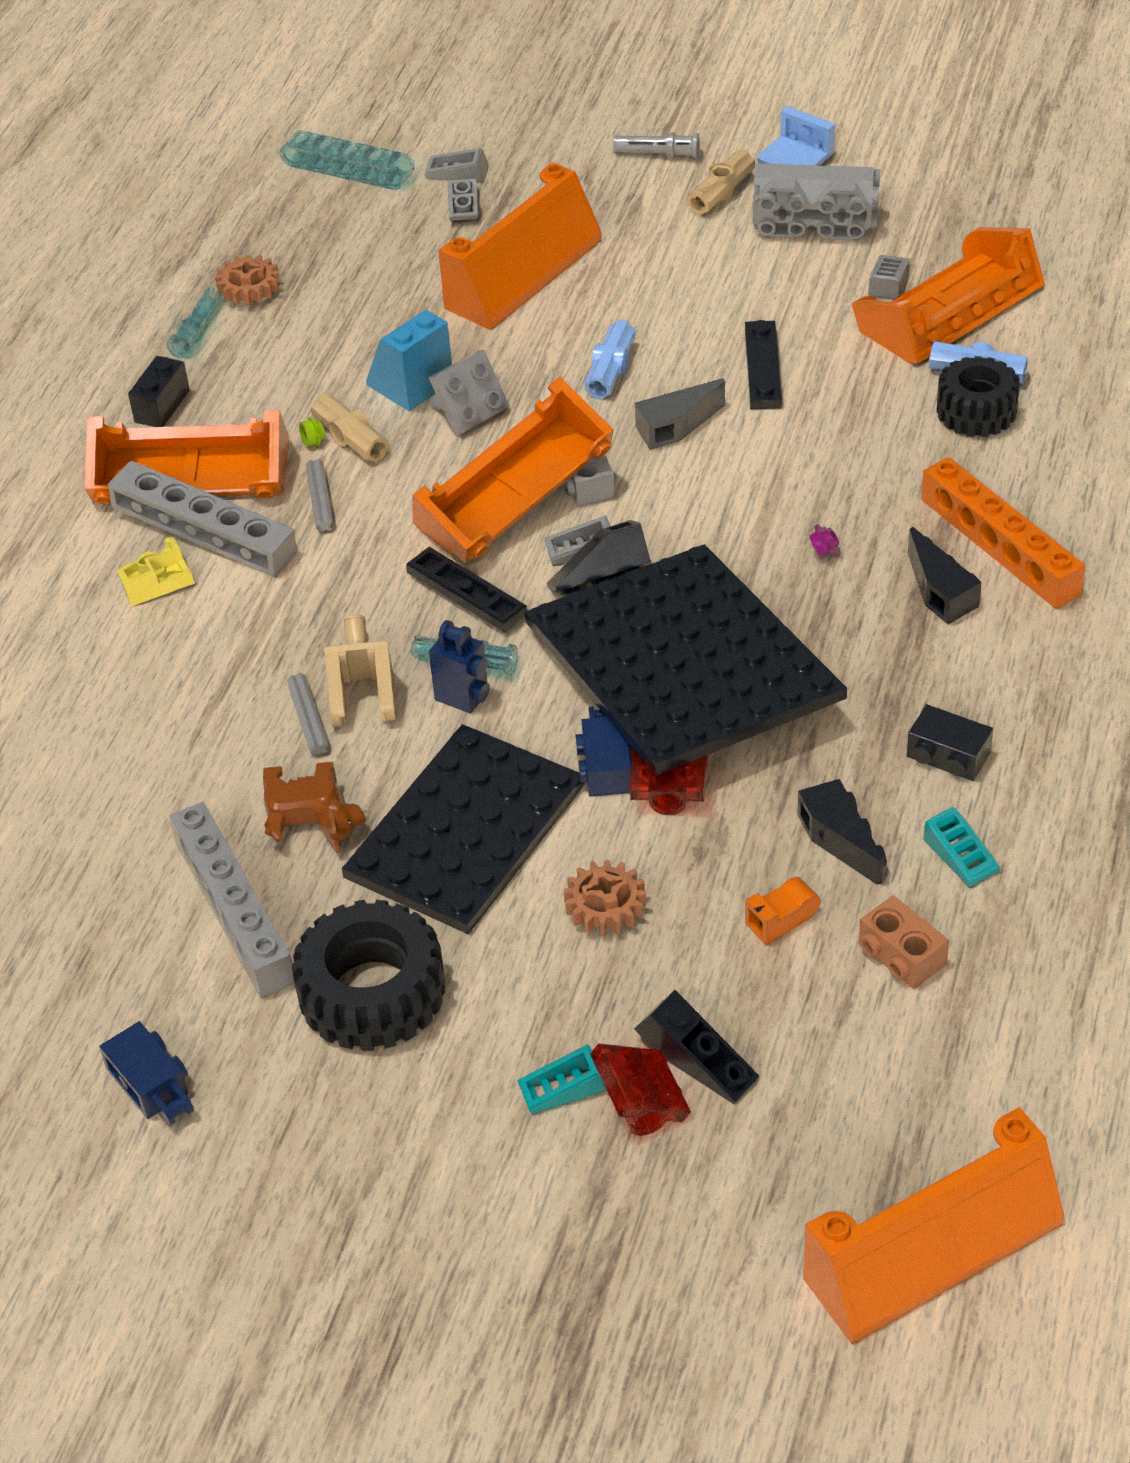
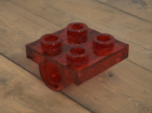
(670, 789)
(640, 1086)

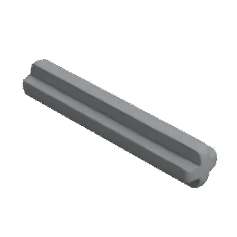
(319, 495)
(308, 714)

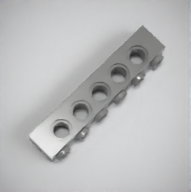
(202, 518)
(232, 900)

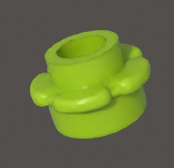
(311, 432)

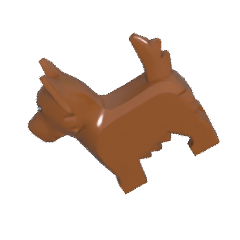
(308, 802)

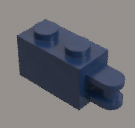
(458, 668)
(605, 755)
(147, 1072)

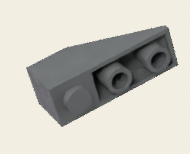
(678, 413)

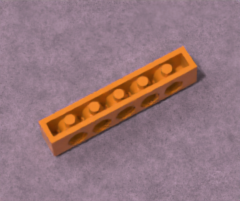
(1003, 532)

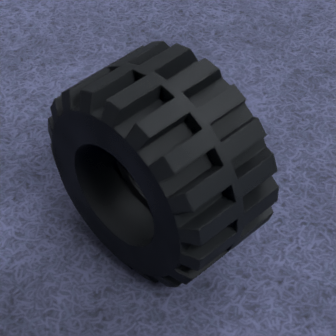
(977, 396)

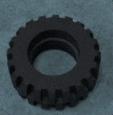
(374, 1013)

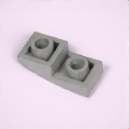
(463, 199)

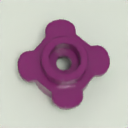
(824, 541)

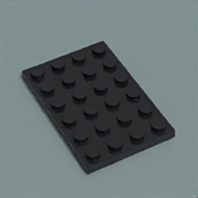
(463, 828)

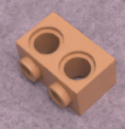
(903, 942)

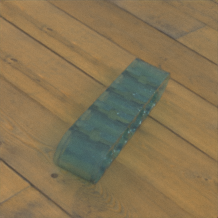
(347, 159)

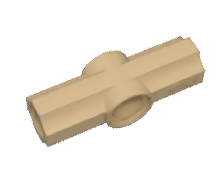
(720, 182)
(349, 427)

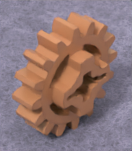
(248, 279)
(605, 897)

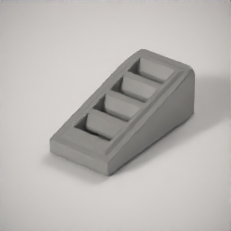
(458, 166)
(888, 276)
(577, 535)

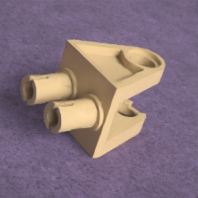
(356, 662)

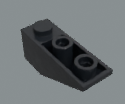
(606, 553)
(943, 582)
(836, 826)
(696, 1047)

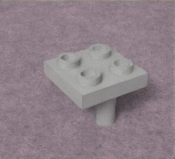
(468, 392)

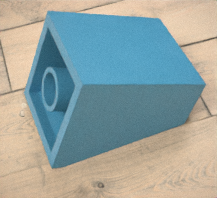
(409, 358)

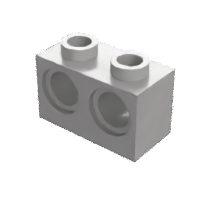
(592, 483)

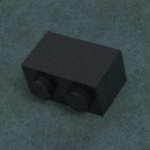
(159, 391)
(949, 742)

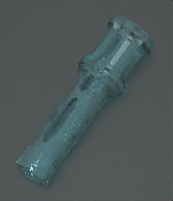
(191, 329)
(497, 656)

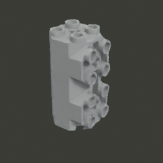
(830, 198)

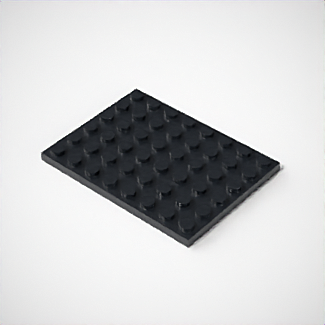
(683, 658)

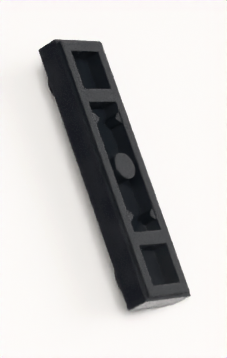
(763, 365)
(466, 589)

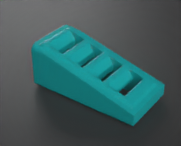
(951, 826)
(578, 1088)

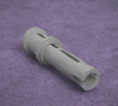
(670, 145)

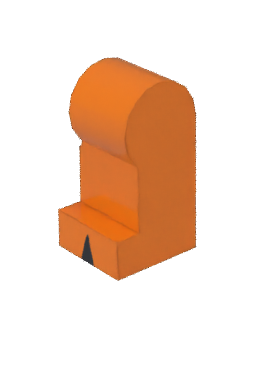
(780, 909)

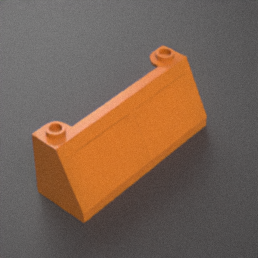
(519, 253)
(994, 274)
(208, 457)
(512, 474)
(935, 1236)

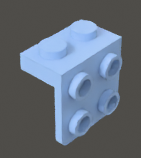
(802, 140)

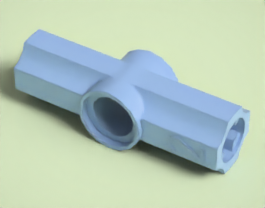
(943, 354)
(610, 359)

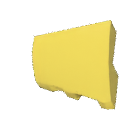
(155, 574)

